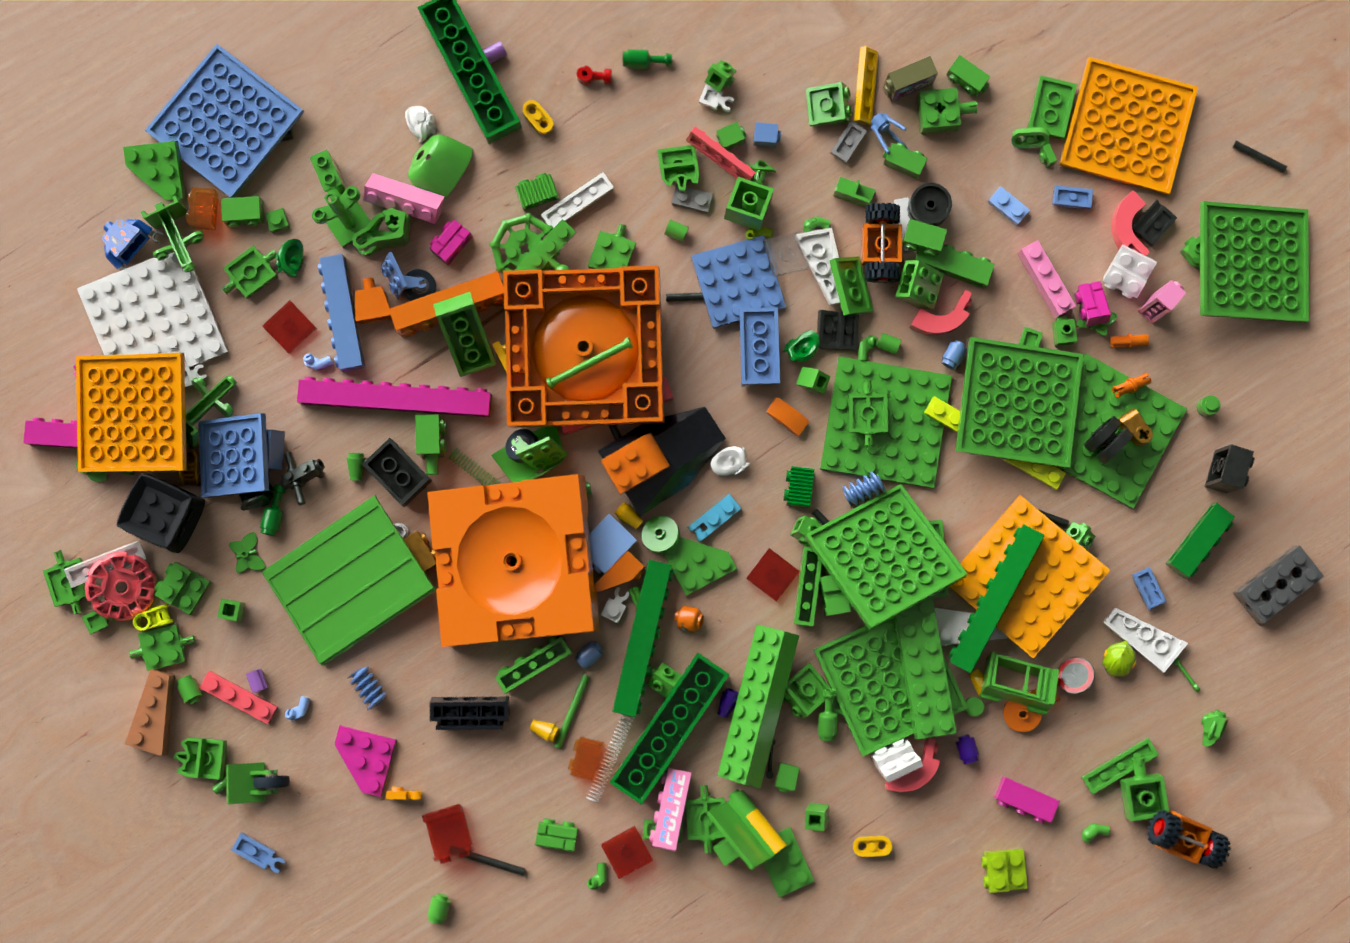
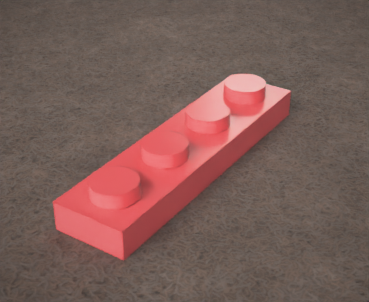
(719, 155)
(238, 697)

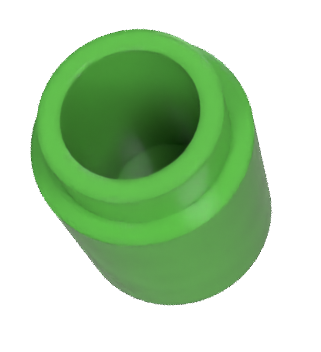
(1208, 406)
(189, 690)
(438, 908)

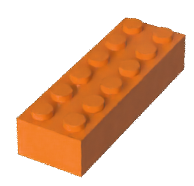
(421, 313)

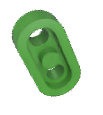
(1031, 137)

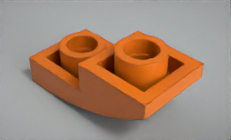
(788, 416)

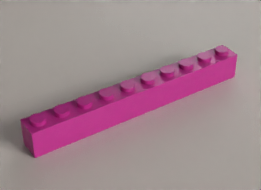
(394, 398)

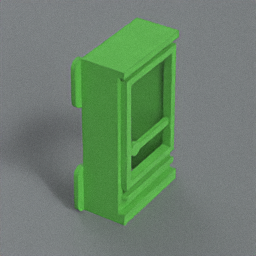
(1046, 687)

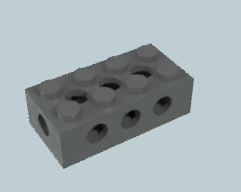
(1290, 587)

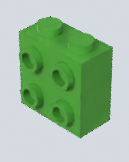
(919, 284)

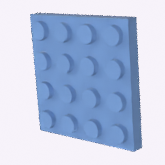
(736, 279)
(233, 455)

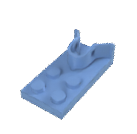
(759, 346)

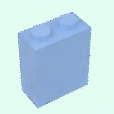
(609, 543)

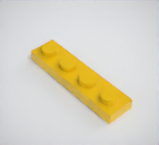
(866, 85)

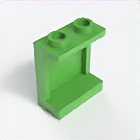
(328, 173)

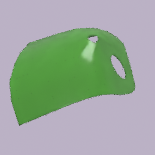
(444, 168)
(522, 471)

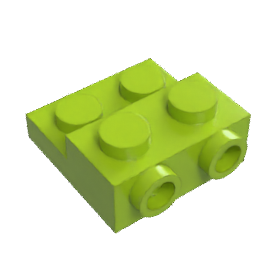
(1004, 870)

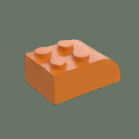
(635, 463)

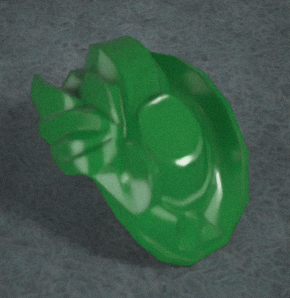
(290, 257)
(803, 347)

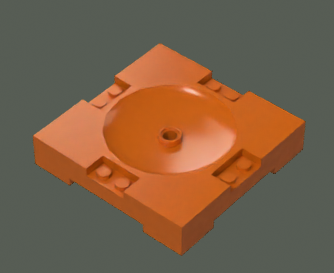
(557, 312)
(479, 533)

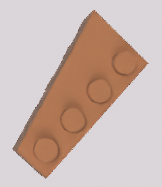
(153, 714)

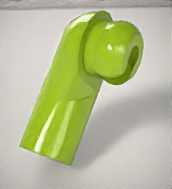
(752, 233)

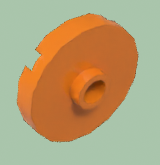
(1020, 723)

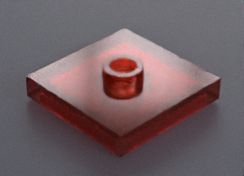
(289, 327)
(772, 574)
(626, 852)

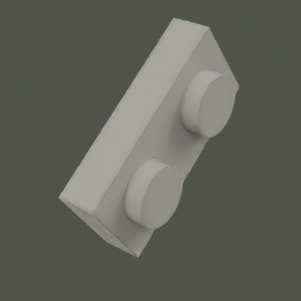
(848, 142)
(692, 199)

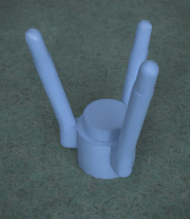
(881, 123)

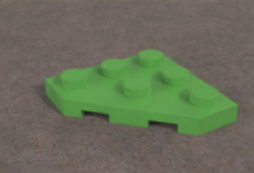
(158, 167)
(698, 564)

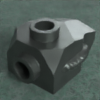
(256, 499)

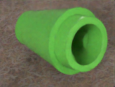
(355, 465)

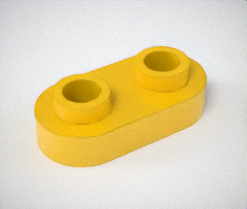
(538, 117)
(872, 846)

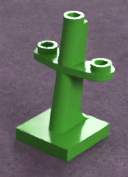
(342, 215)
(166, 217)
(210, 399)

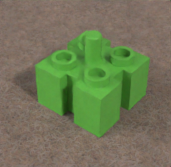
(832, 597)

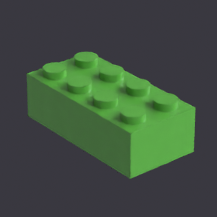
(464, 334)

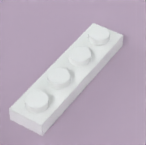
(578, 200)
(78, 573)

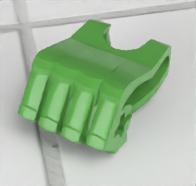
(380, 240)

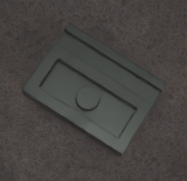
(1154, 223)

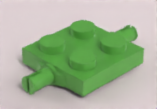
(612, 250)
(250, 272)
(868, 413)
(59, 585)
(162, 647)
(699, 823)

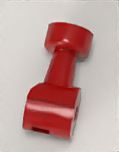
(586, 75)

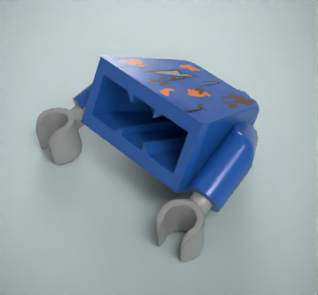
(125, 240)

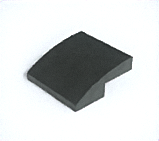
(837, 330)

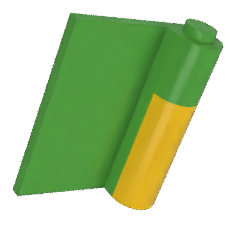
(747, 829)

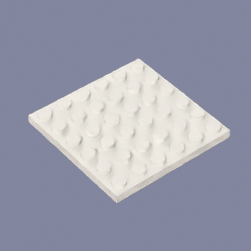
(153, 312)

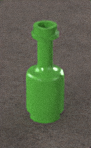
(828, 719)

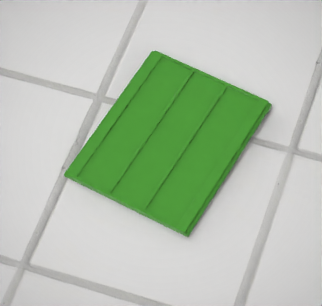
(348, 580)

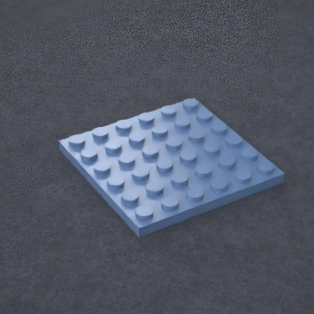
(225, 120)

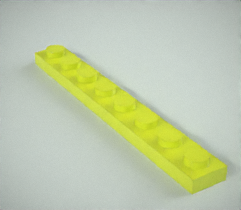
(950, 417)

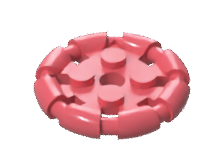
(117, 575)

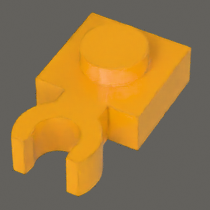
(399, 793)

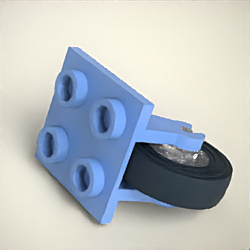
(412, 285)

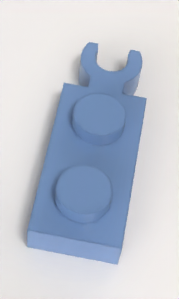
(256, 852)

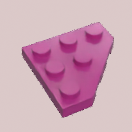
(366, 757)

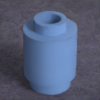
(954, 354)
(589, 654)

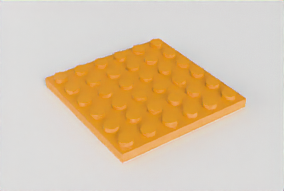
(1128, 126)
(131, 412)
(1050, 589)

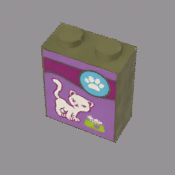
(910, 78)

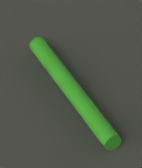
(571, 712)

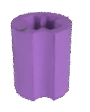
(495, 52)
(257, 681)

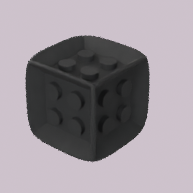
(160, 513)

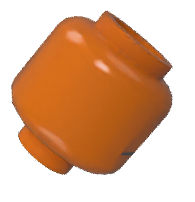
(689, 619)

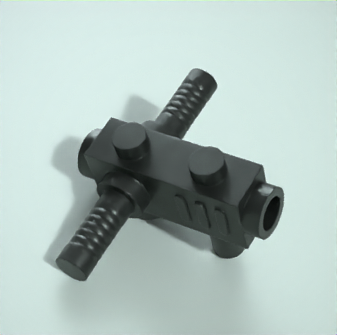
(297, 477)

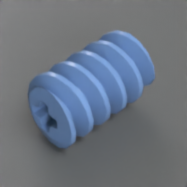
(863, 489)
(368, 687)

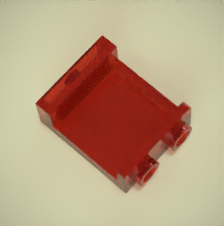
(448, 833)

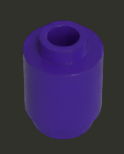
(967, 749)

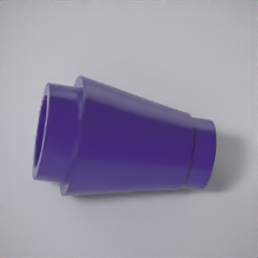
(727, 702)

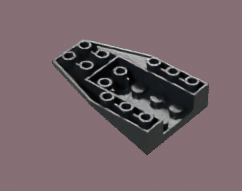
(686, 442)

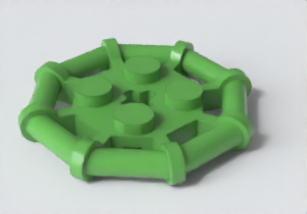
(517, 239)

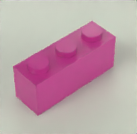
(51, 433)
(1026, 800)

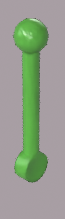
(1195, 686)

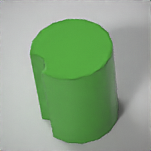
(676, 230)
(889, 343)

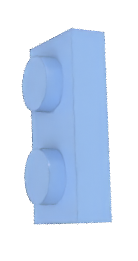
(1008, 205)

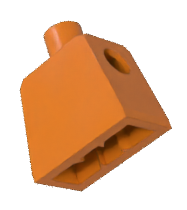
(371, 303)

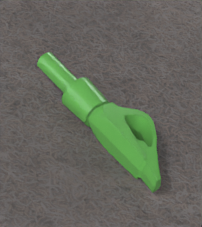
(767, 169)

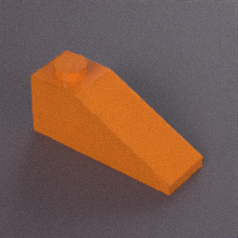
(621, 572)

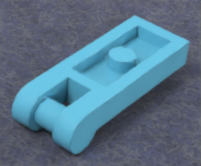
(715, 517)

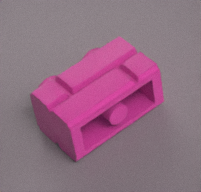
(450, 242)
(1093, 304)

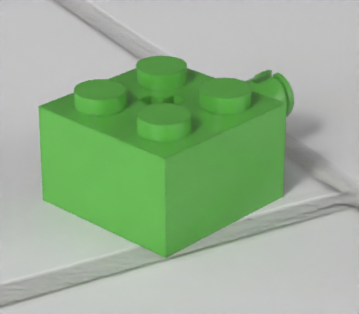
(946, 101)
(749, 202)
(430, 440)
(1138, 785)

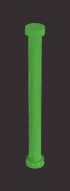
(589, 363)

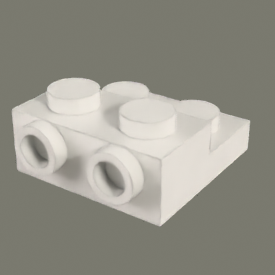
(1129, 272)
(896, 760)

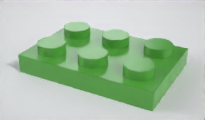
(1052, 106)
(851, 285)
(788, 868)

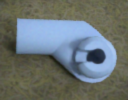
(315, 363)
(299, 711)

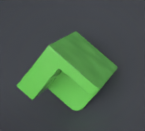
(854, 192)

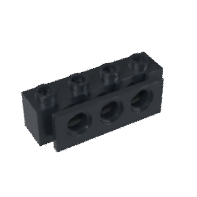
(470, 708)

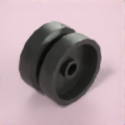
(933, 195)
(1110, 442)

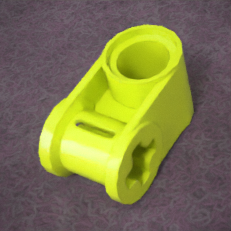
(156, 617)

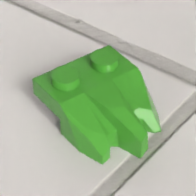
(678, 165)
(202, 758)

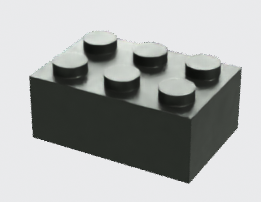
(1230, 469)
(397, 472)

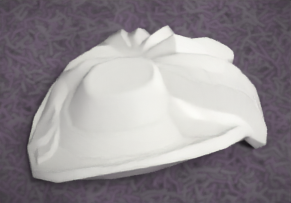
(420, 122)
(729, 461)

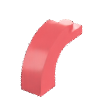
(1122, 223)
(940, 325)
(921, 775)

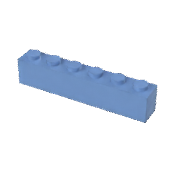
(342, 313)

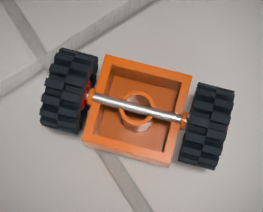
(882, 243)
(1188, 839)

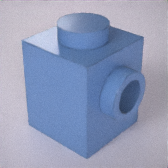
(766, 135)

